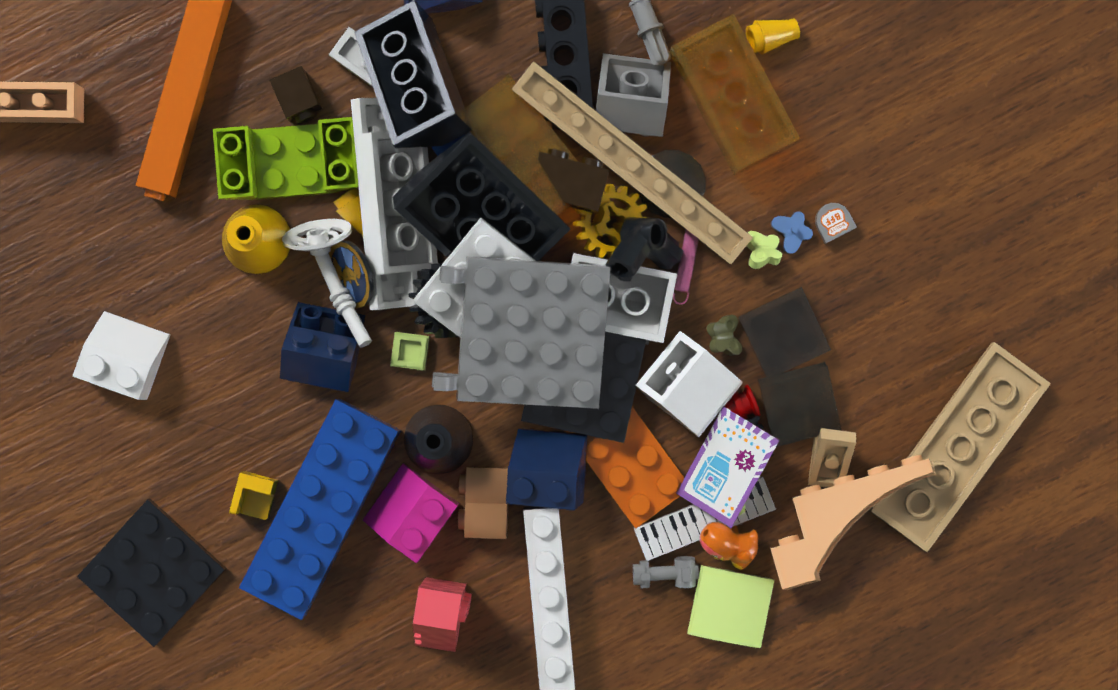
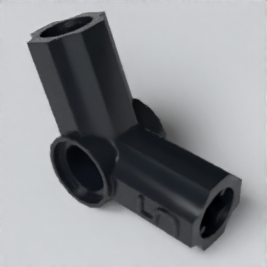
(640, 240)

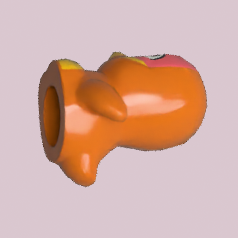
(729, 544)

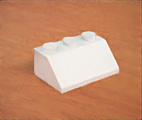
(637, 306)

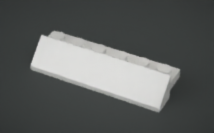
(391, 243)

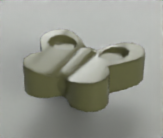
(723, 337)

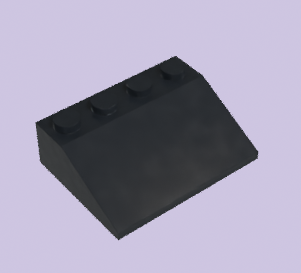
(471, 185)

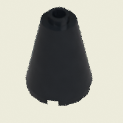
(454, 436)

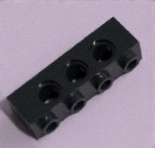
(571, 39)

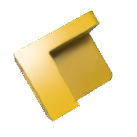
(253, 495)

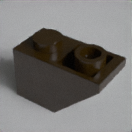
(575, 182)

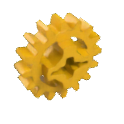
(607, 209)

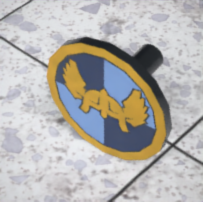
(353, 271)

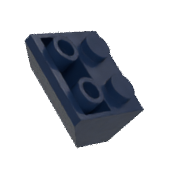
(319, 348)

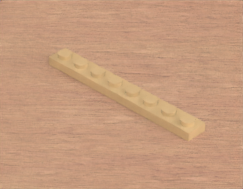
(631, 162)

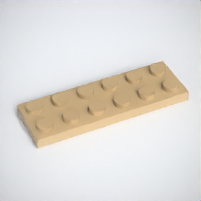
(963, 444)

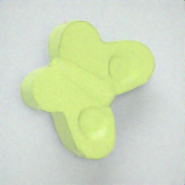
(763, 250)

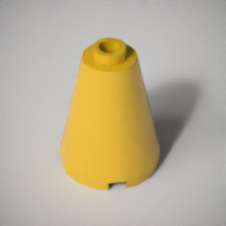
(264, 247)

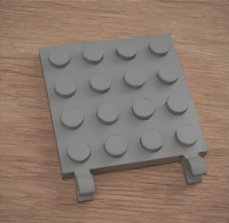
(529, 332)

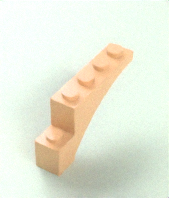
(831, 512)

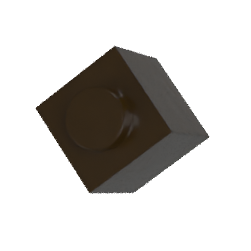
(296, 95)

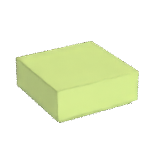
(410, 351)

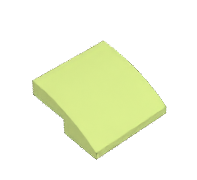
(730, 606)

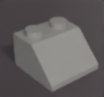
(634, 94)

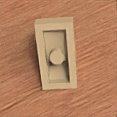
(831, 456)

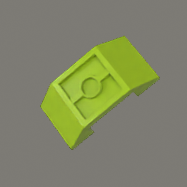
(285, 160)

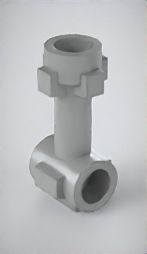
(684, 573)

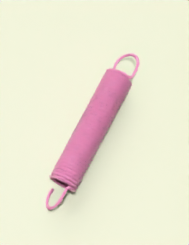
(686, 264)

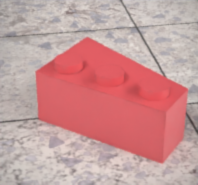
(438, 613)

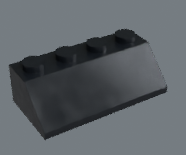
(412, 79)

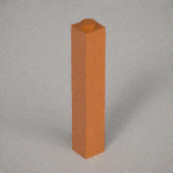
(182, 97)

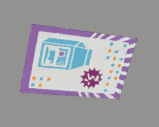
(727, 466)

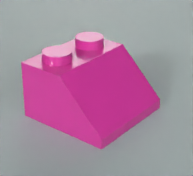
(410, 513)

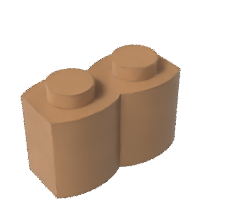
(485, 503)

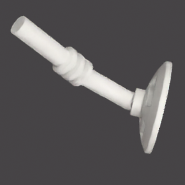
(320, 245)

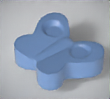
(793, 231)

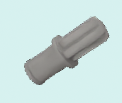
(650, 31)

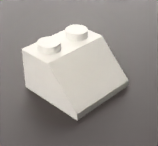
(122, 356)

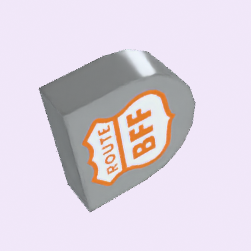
(833, 221)

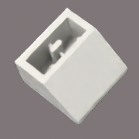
(689, 384)

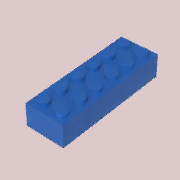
(320, 509)

